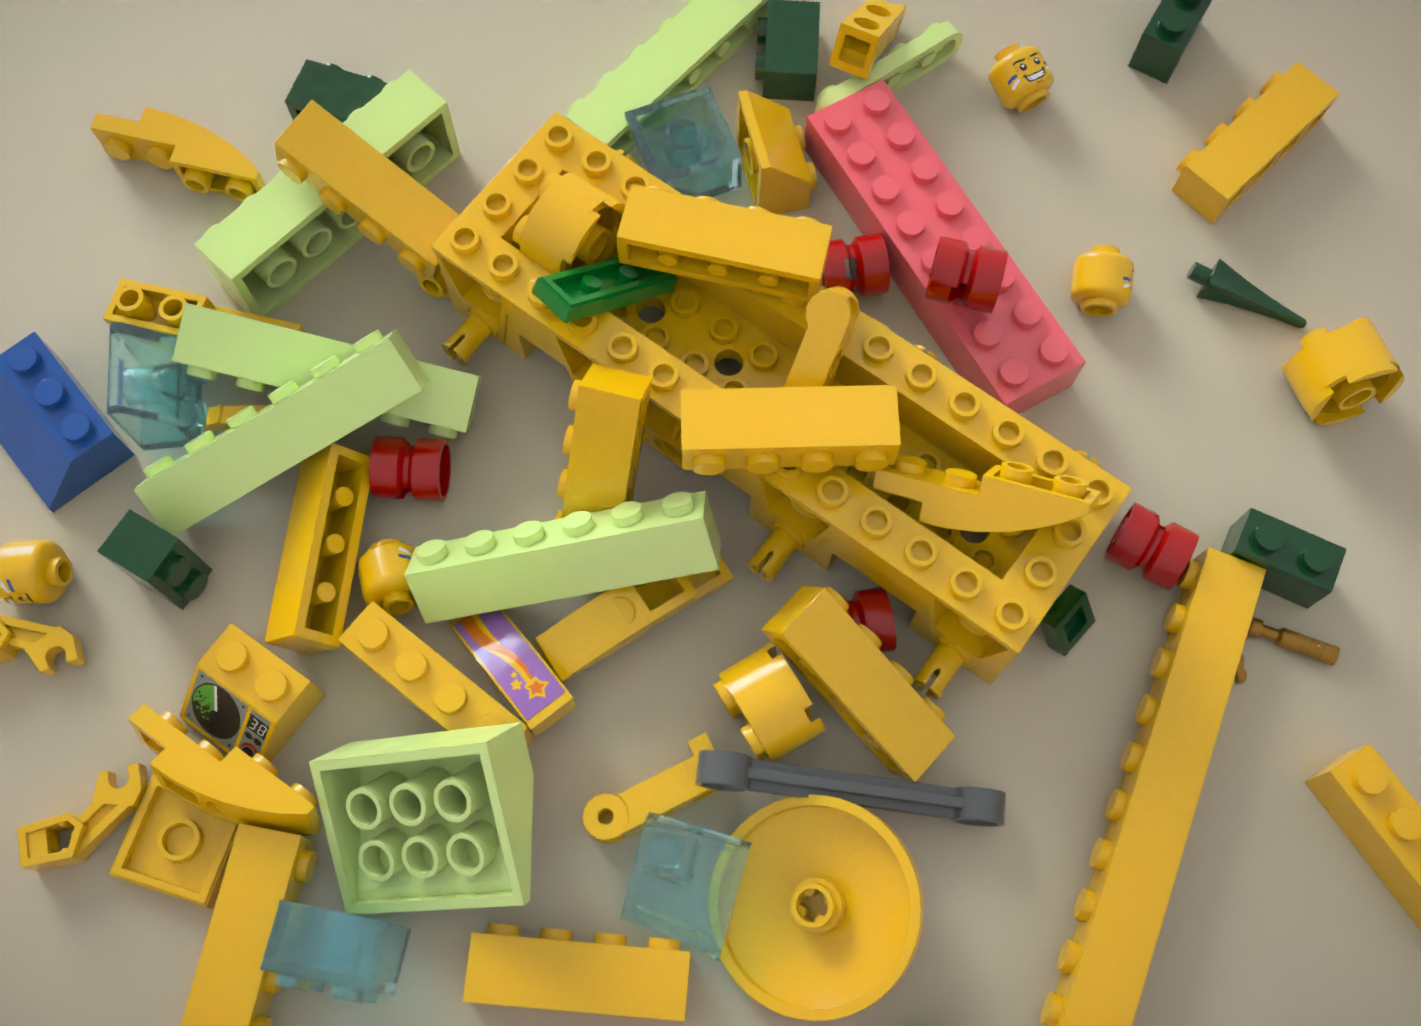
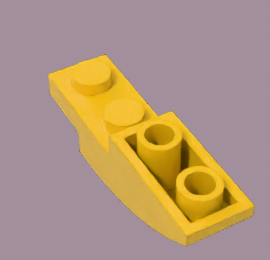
(169, 141)
(162, 307)
(1004, 500)
(620, 618)
(227, 787)

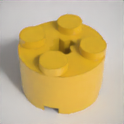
(569, 224)
(1342, 371)
(771, 703)

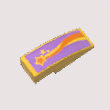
(515, 668)

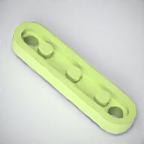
(902, 64)

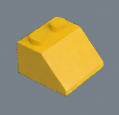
(773, 155)

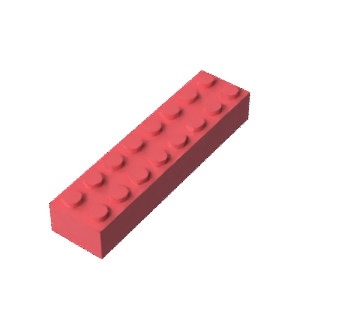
(905, 192)

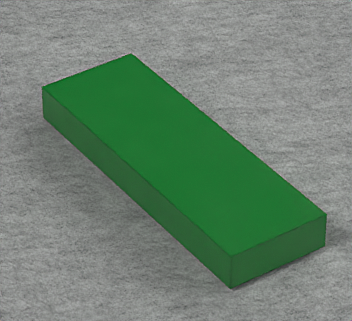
(600, 288)

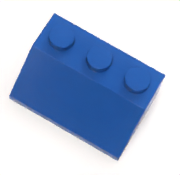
(53, 424)

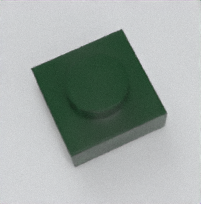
(1067, 620)

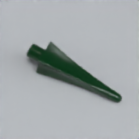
(1230, 288)

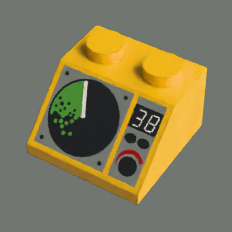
(247, 696)

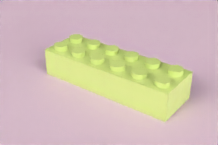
(287, 233)

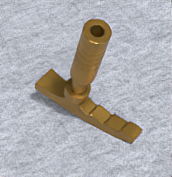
(1290, 641)

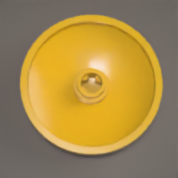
(822, 909)

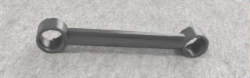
(741, 773)

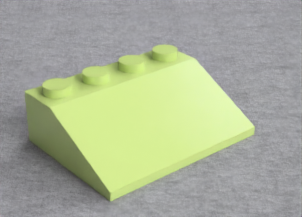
(430, 819)

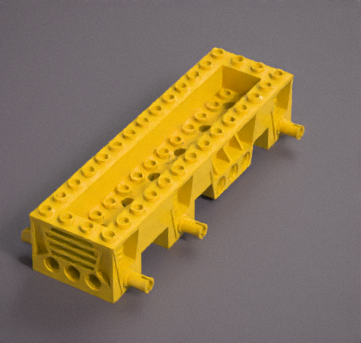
(968, 597)

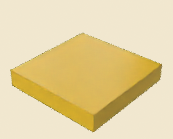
(175, 848)

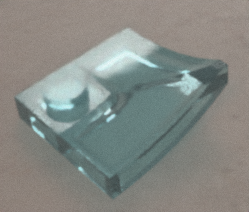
(685, 882)

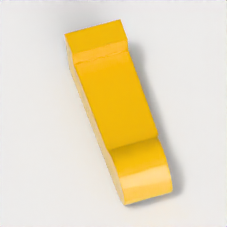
(866, 36)
(830, 322)
(616, 817)

